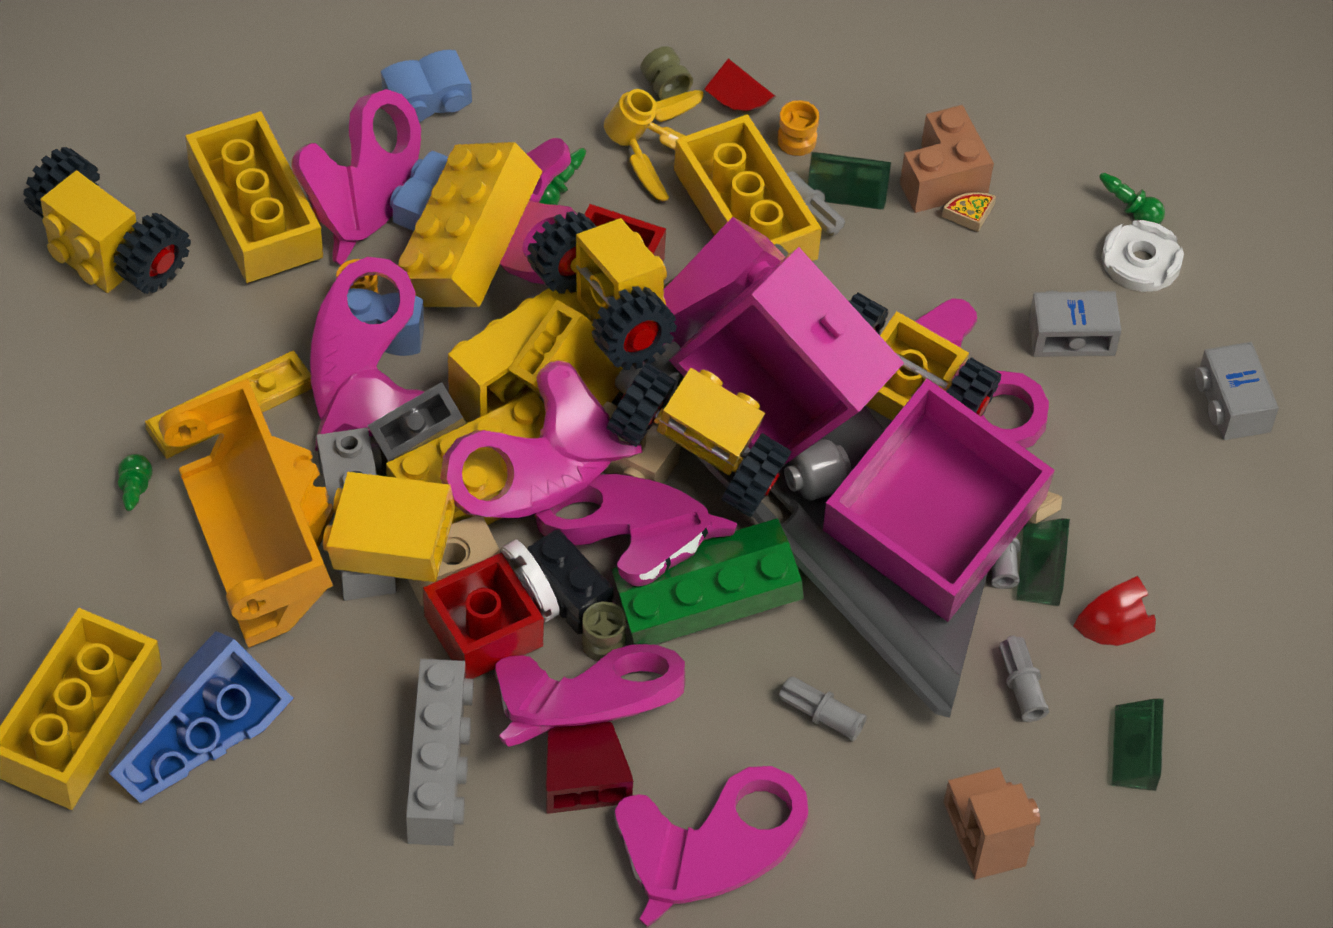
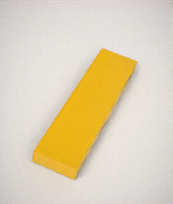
(271, 383)

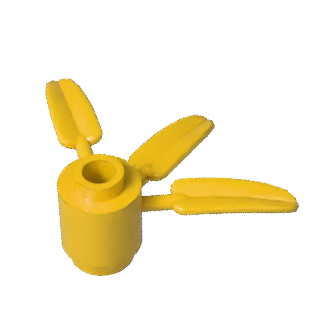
(634, 115)

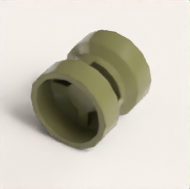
(662, 69)
(603, 629)

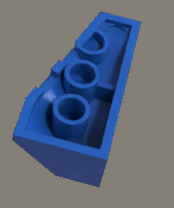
(204, 711)

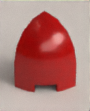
(738, 89)
(1117, 615)

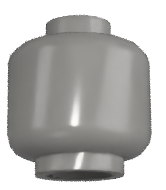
(818, 470)

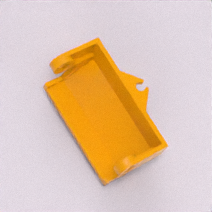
(254, 510)

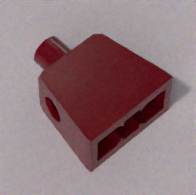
(586, 768)

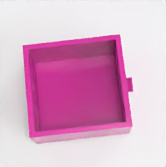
(793, 351)
(937, 499)

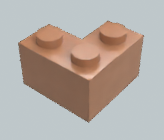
(948, 163)
(992, 821)

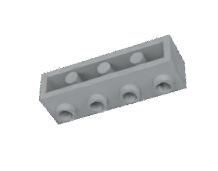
(341, 454)
(437, 751)

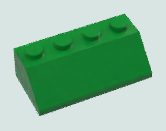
(715, 586)

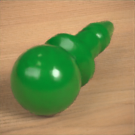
(552, 192)
(1142, 207)
(133, 479)

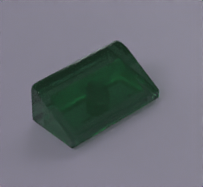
(850, 180)
(1043, 561)
(1138, 744)

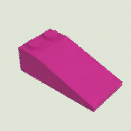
(718, 275)

